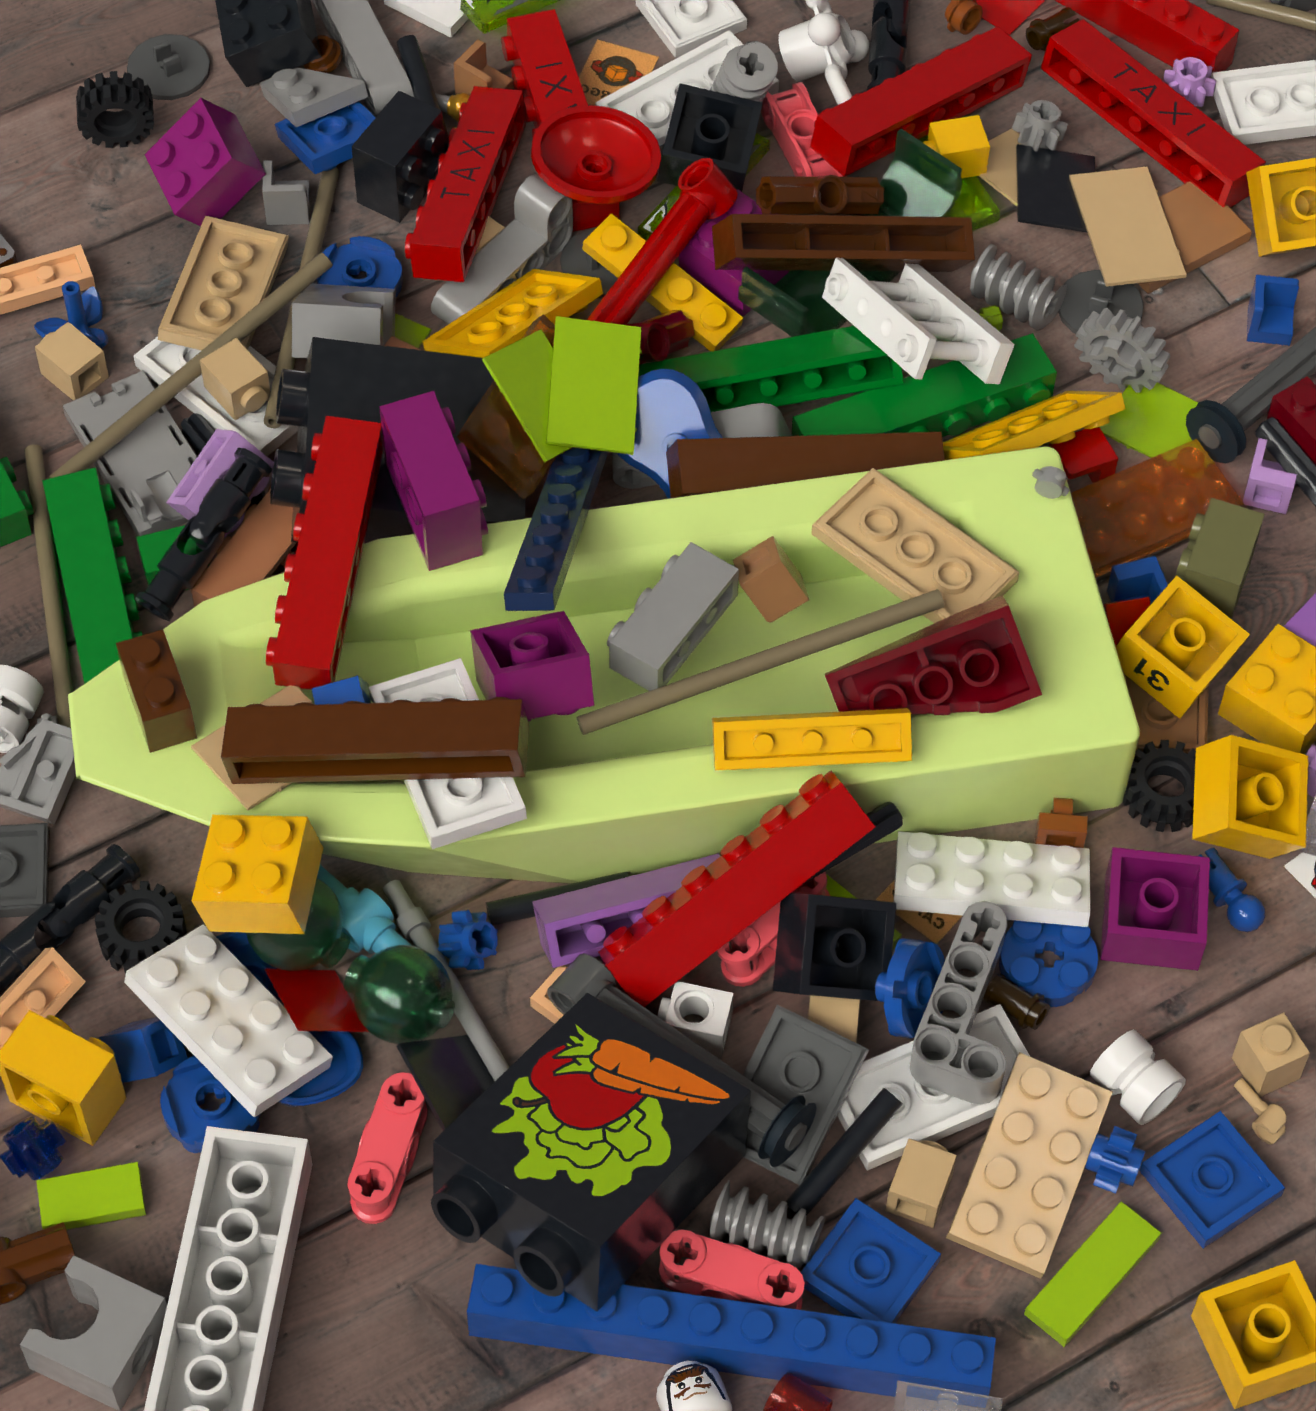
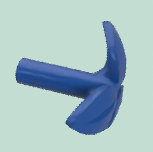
(82, 311)

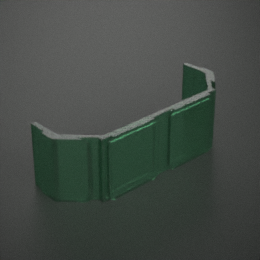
(914, 186)

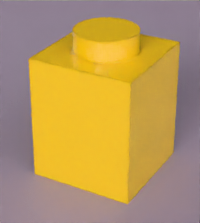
(962, 143)

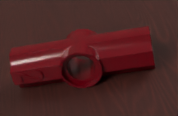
(663, 335)

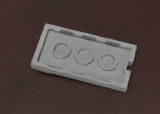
(145, 462)

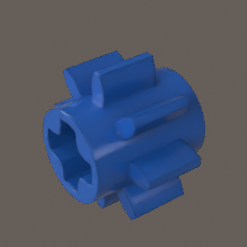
(467, 940)
(1115, 1159)

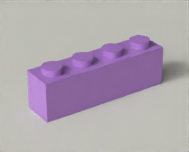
(586, 917)

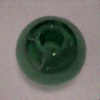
(320, 944)
(400, 993)

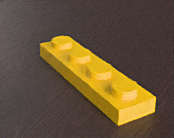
(713, 320)
(812, 739)

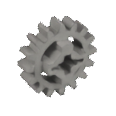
(1122, 350)

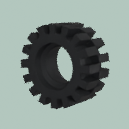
(115, 94)
(1151, 804)
(132, 905)

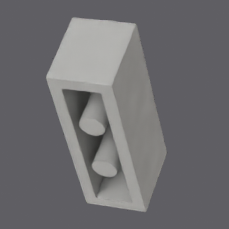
(672, 617)

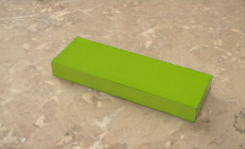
(1092, 1274)

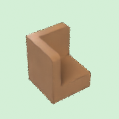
(472, 71)
(771, 580)

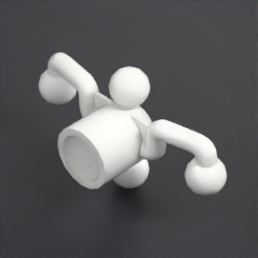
(824, 47)

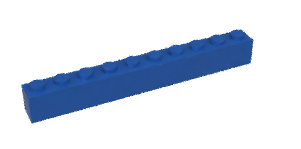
(731, 1336)

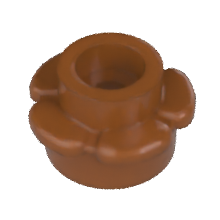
(963, 15)

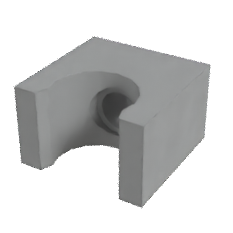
(343, 315)
(114, 1349)

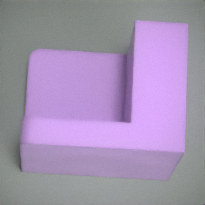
(1268, 483)

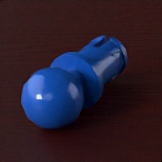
(1244, 910)

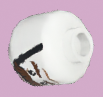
(692, 1388)

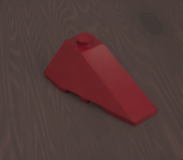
(946, 668)

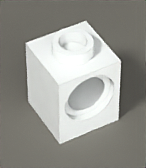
(707, 1002)

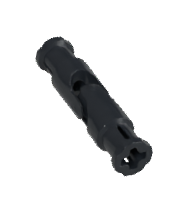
(888, 40)
(216, 516)
(70, 907)

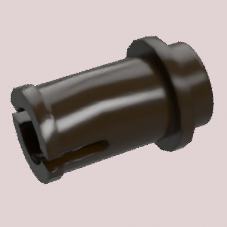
(1041, 30)
(1017, 1002)

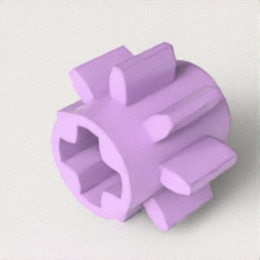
(1191, 80)

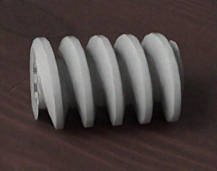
(747, 72)
(1015, 291)
(764, 1228)

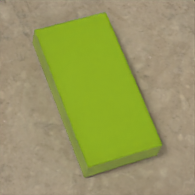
(91, 1196)

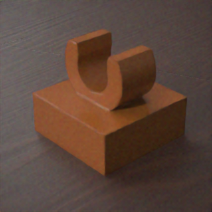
(1061, 826)

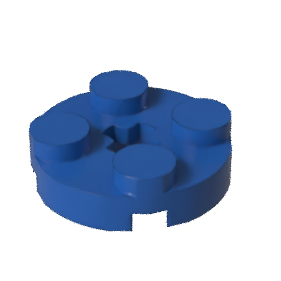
(365, 255)
(1066, 977)
(909, 984)
(182, 1111)

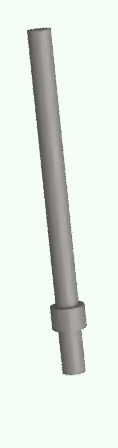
(416, 927)

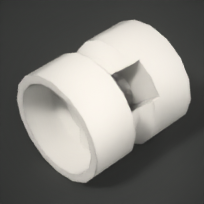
(18, 702)
(1144, 1083)

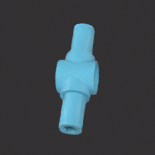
(365, 917)

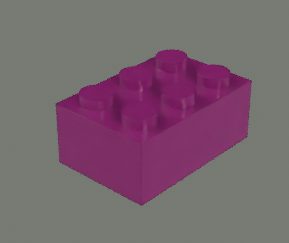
(433, 480)

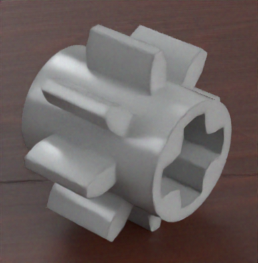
(1040, 125)

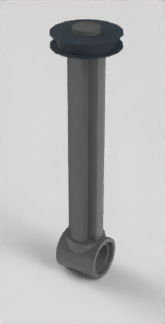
(1223, 425)
(777, 1124)

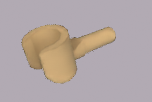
(1271, 1118)

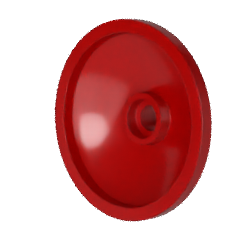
(595, 154)

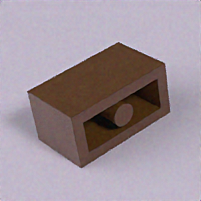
(156, 690)

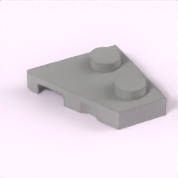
(310, 94)
(38, 772)

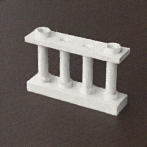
(918, 321)

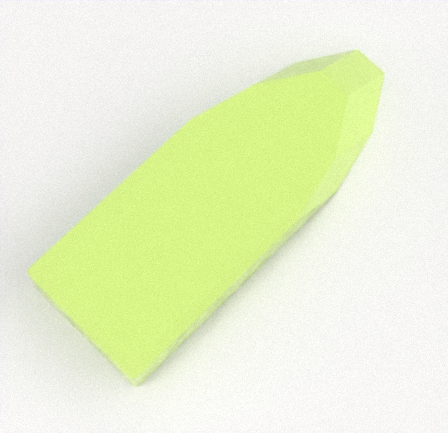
(649, 785)

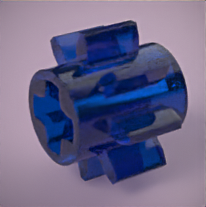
(33, 1148)

